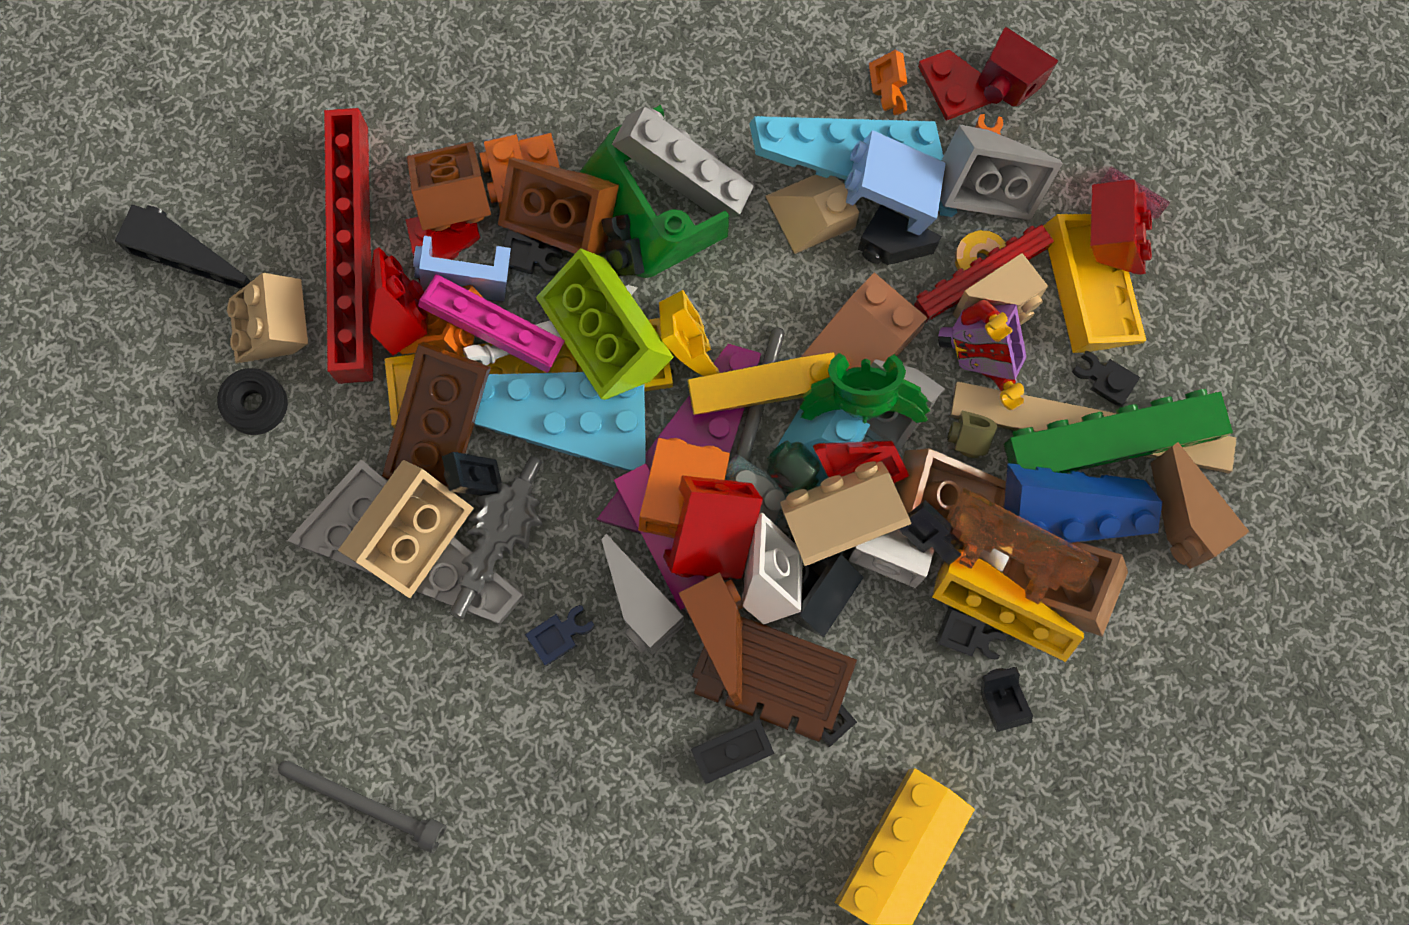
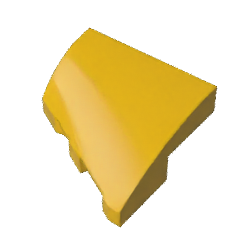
(685, 334)

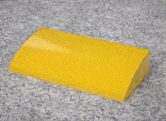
(1093, 296)

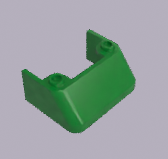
(664, 237)

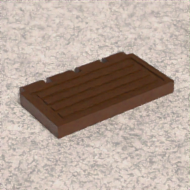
(785, 677)

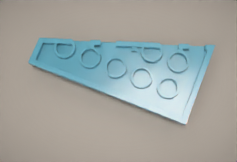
(828, 142)
(567, 416)

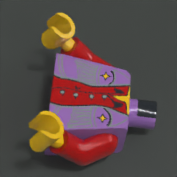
(990, 343)

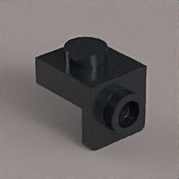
(1005, 699)

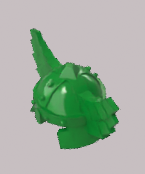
(865, 391)

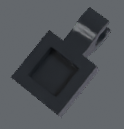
(622, 251)
(932, 530)

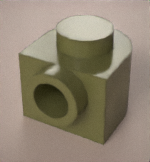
(972, 434)

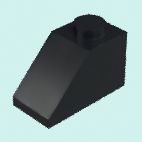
(890, 242)

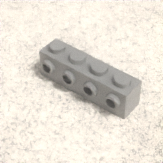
(682, 163)

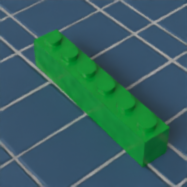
(1123, 435)

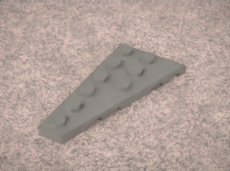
(341, 511)

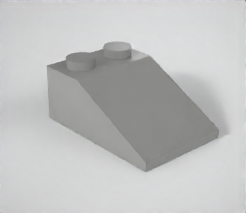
(995, 174)
(646, 611)

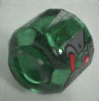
(793, 467)

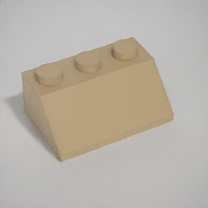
(844, 512)
(406, 528)

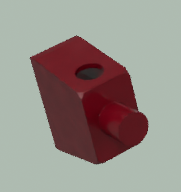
(1015, 69)

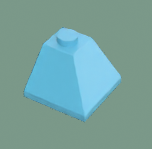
(828, 427)

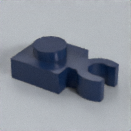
(554, 637)

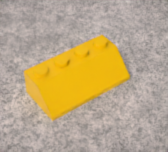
(905, 852)

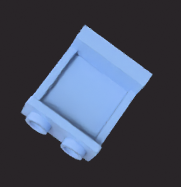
(896, 179)
(486, 279)

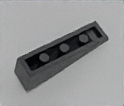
(159, 239)

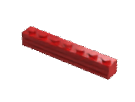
(950, 292)

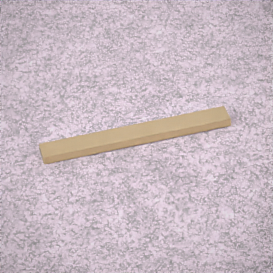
(1039, 412)

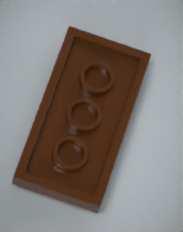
(436, 410)

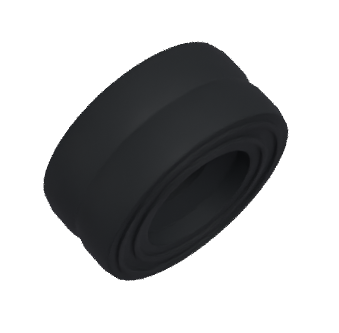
(238, 387)

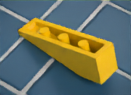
(758, 384)
(1002, 604)

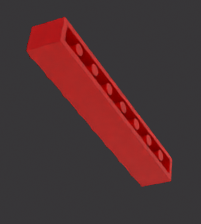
(347, 246)

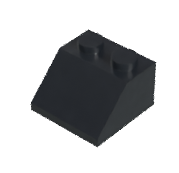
(825, 592)

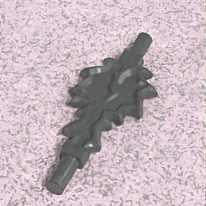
(501, 523)

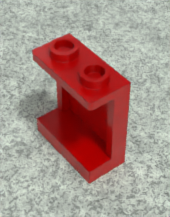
(714, 528)

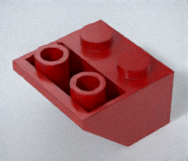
(1120, 226)
(394, 304)

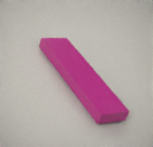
(491, 323)
(633, 488)

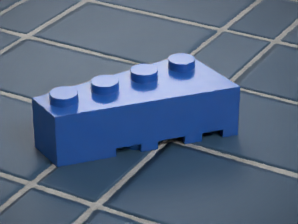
(1082, 505)

